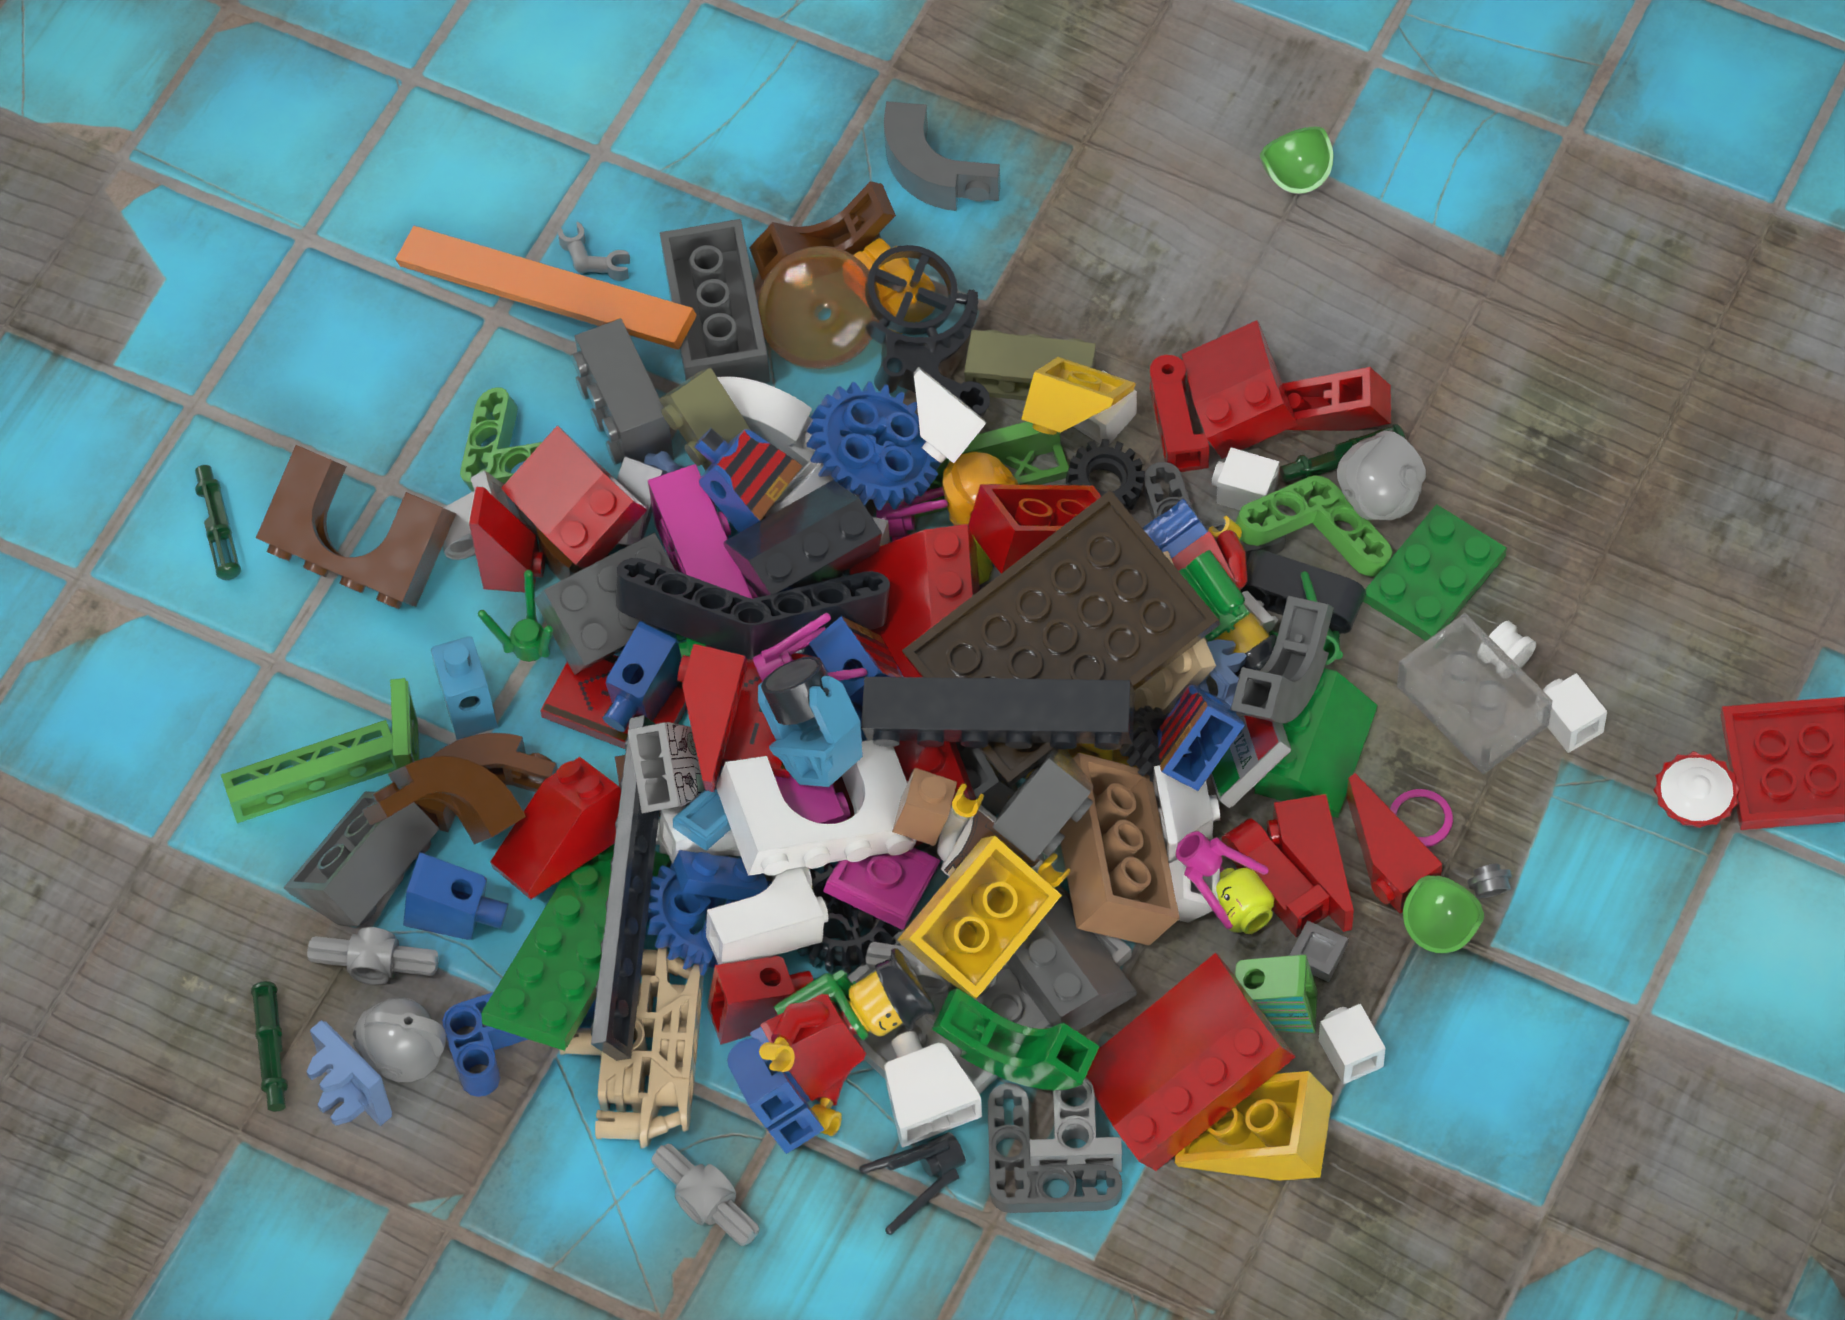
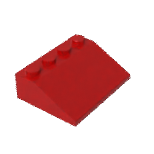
(927, 579)
(1185, 1063)

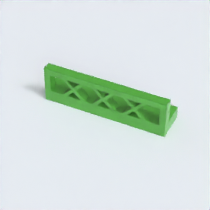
(1010, 447)
(310, 778)

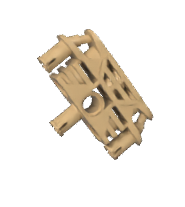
(668, 1065)

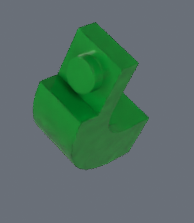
(1021, 1054)

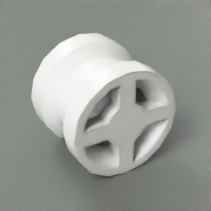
(1512, 643)

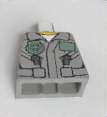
(665, 766)

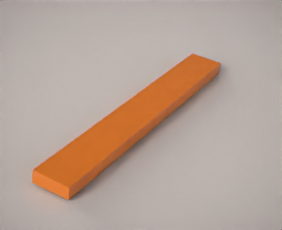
(545, 286)

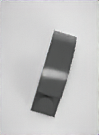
(925, 172)
(1294, 668)

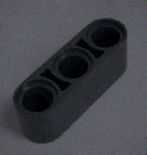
(1276, 577)

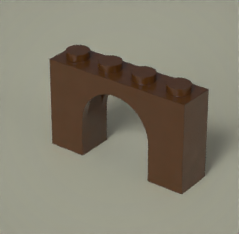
(298, 527)

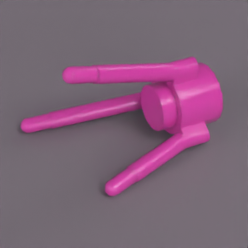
(903, 517)
(781, 653)
(1204, 858)

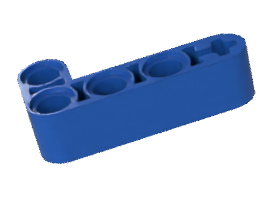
(479, 1044)

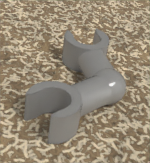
(595, 264)

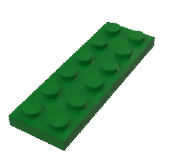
(560, 960)

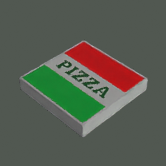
(1249, 758)

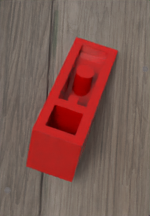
(1340, 401)
(502, 545)
(711, 693)
(1308, 839)
(1389, 847)

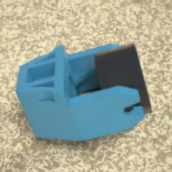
(810, 748)

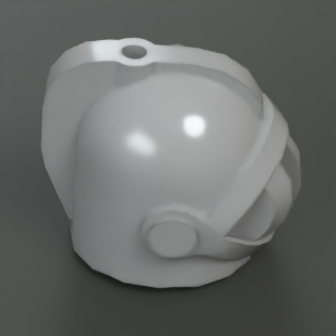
(1382, 476)
(399, 1039)

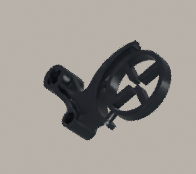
(904, 354)

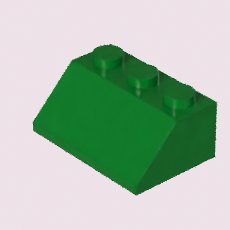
(1323, 744)

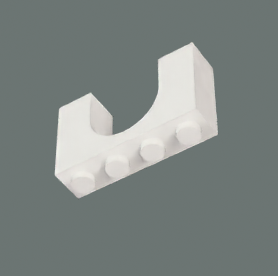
(779, 839)
(761, 926)

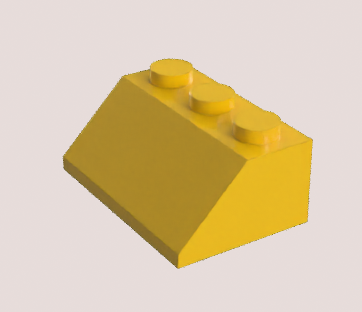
(979, 917)

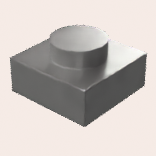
(1322, 949)

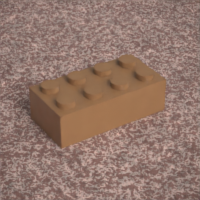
(1119, 857)

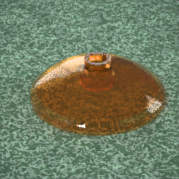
(799, 291)

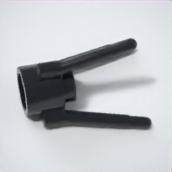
(937, 1157)

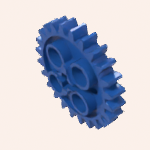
(871, 445)
(678, 917)

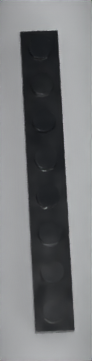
(625, 917)

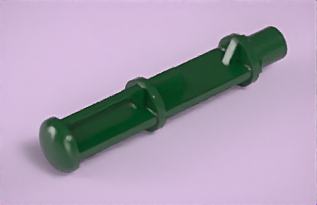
(1326, 462)
(217, 523)
(269, 1043)

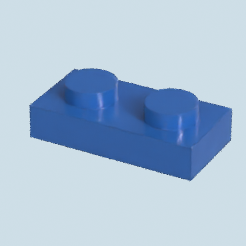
(716, 876)

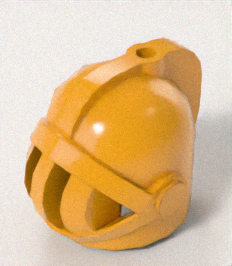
(963, 479)

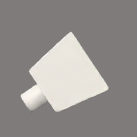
(928, 1090)

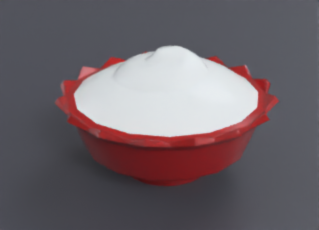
(1696, 789)

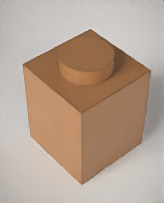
(924, 806)

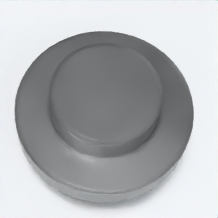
(1490, 881)

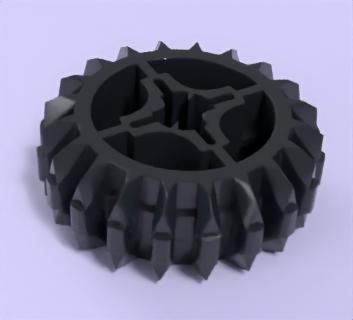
(853, 947)

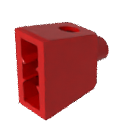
(746, 994)

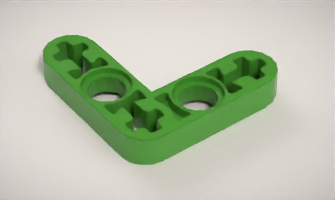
(498, 455)
(1362, 548)

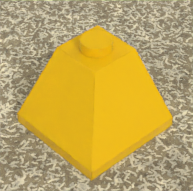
(1069, 393)

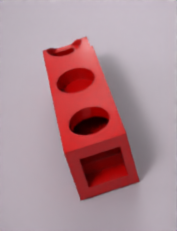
(1167, 391)
(1292, 891)

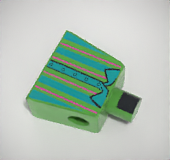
(1282, 991)

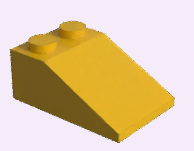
(1269, 1134)

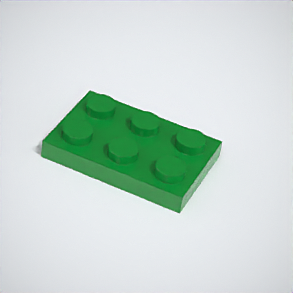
(1434, 573)

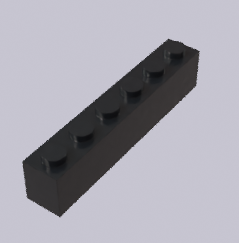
(998, 711)

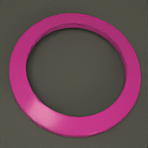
(1444, 831)

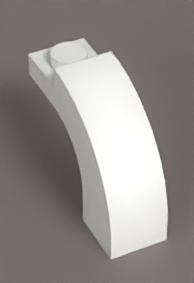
(773, 415)

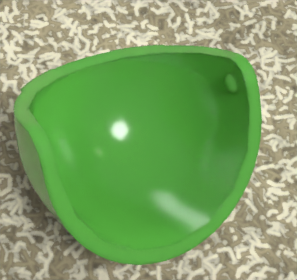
(1299, 159)
(1441, 914)

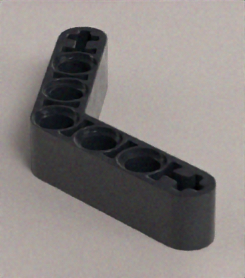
(743, 623)

